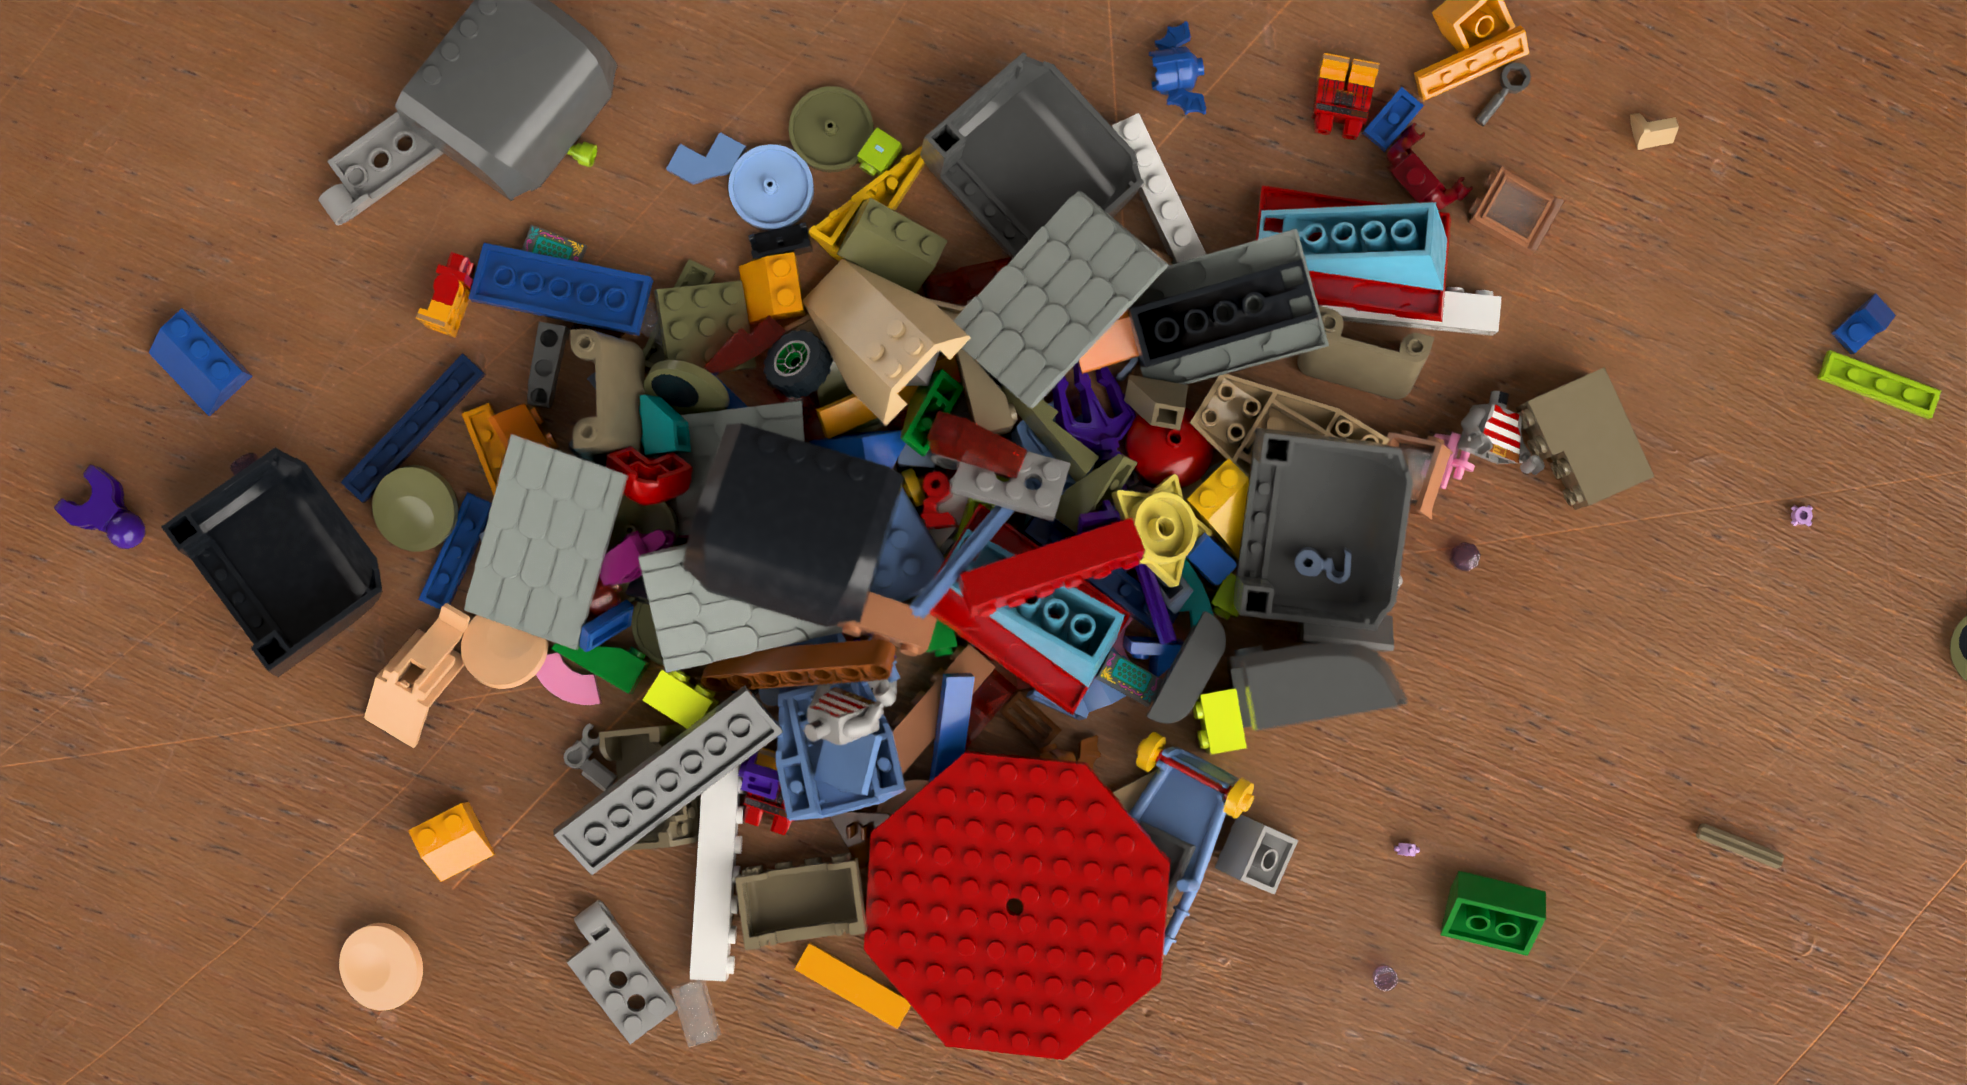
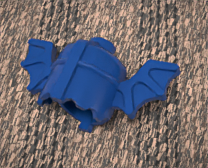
(1178, 70)

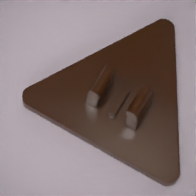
(856, 829)

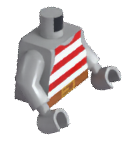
(1496, 435)
(845, 716)

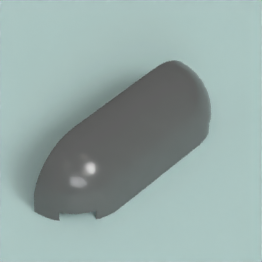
(1189, 671)

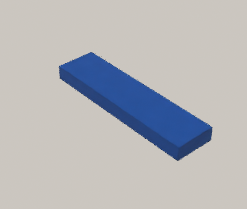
(456, 552)
(952, 720)

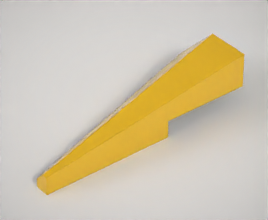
(886, 189)

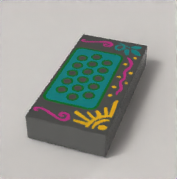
(552, 244)
(1129, 679)

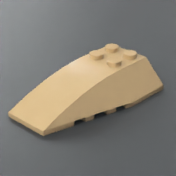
(879, 333)

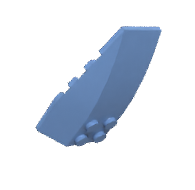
(799, 756)

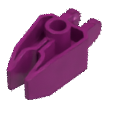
(622, 562)

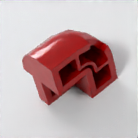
(651, 479)

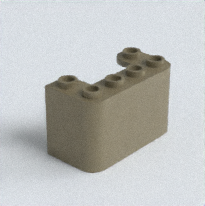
(801, 901)

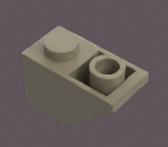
(1157, 401)

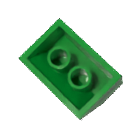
(1494, 913)

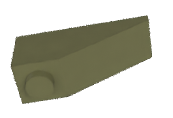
(1090, 491)

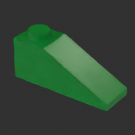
(924, 406)
(615, 665)

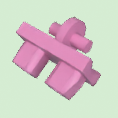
(1460, 464)

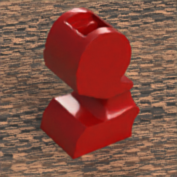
(939, 490)

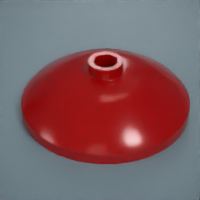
(1162, 458)

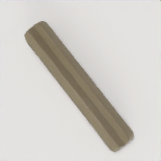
(1740, 846)

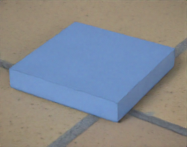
(849, 764)

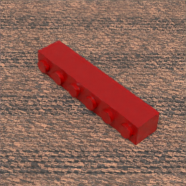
(1051, 567)

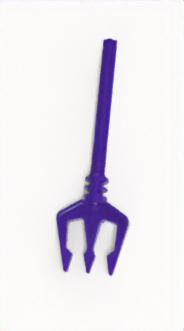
(1102, 437)

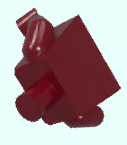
(1416, 175)

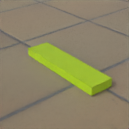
(1879, 384)

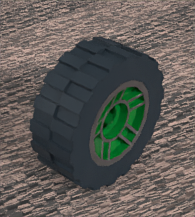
(797, 364)

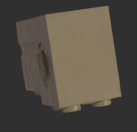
(1586, 438)

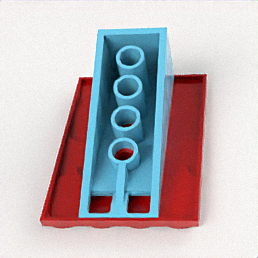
(1365, 250)
(1045, 641)

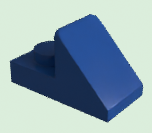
(1864, 324)
(1211, 560)
(1160, 655)

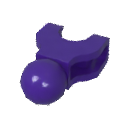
(104, 511)

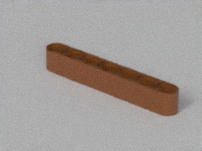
(803, 666)

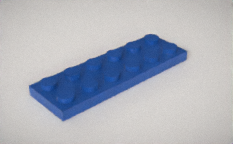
(561, 289)

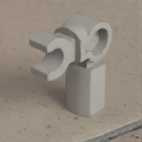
(577, 758)

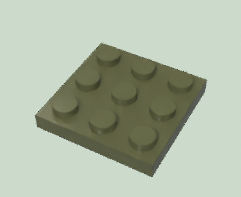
(700, 320)

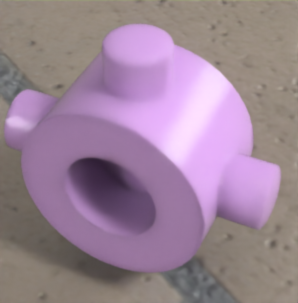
(1801, 515)
(1406, 849)

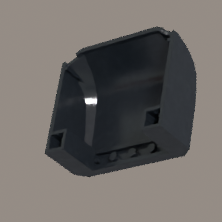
(791, 526)
(280, 558)

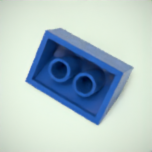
(198, 361)
(874, 446)

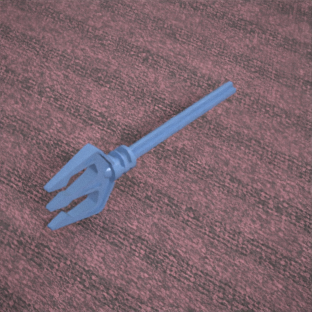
(1023, 437)

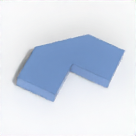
(697, 168)

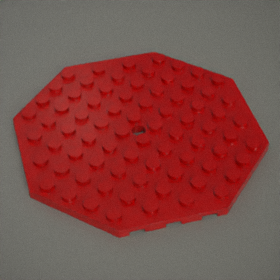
(1087, 890)

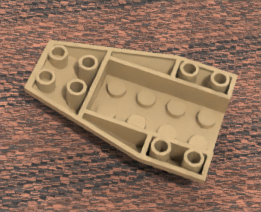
(1239, 403)

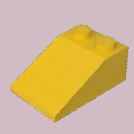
(1222, 504)

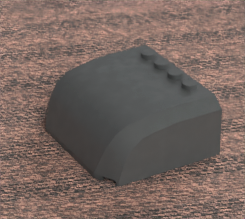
(509, 91)
(1028, 149)
(1325, 498)
(1310, 683)

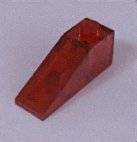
(974, 445)

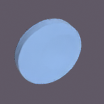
(771, 187)

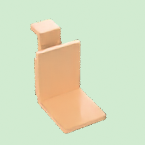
(417, 677)

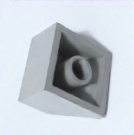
(1256, 854)

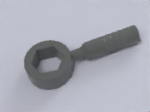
(1498, 98)

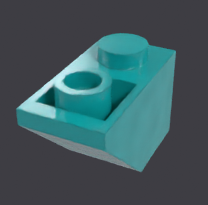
(662, 428)

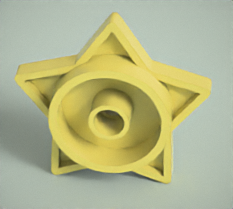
(1164, 526)

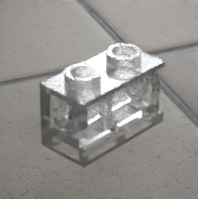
(696, 1012)

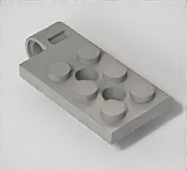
(365, 182)
(1013, 494)
(613, 952)

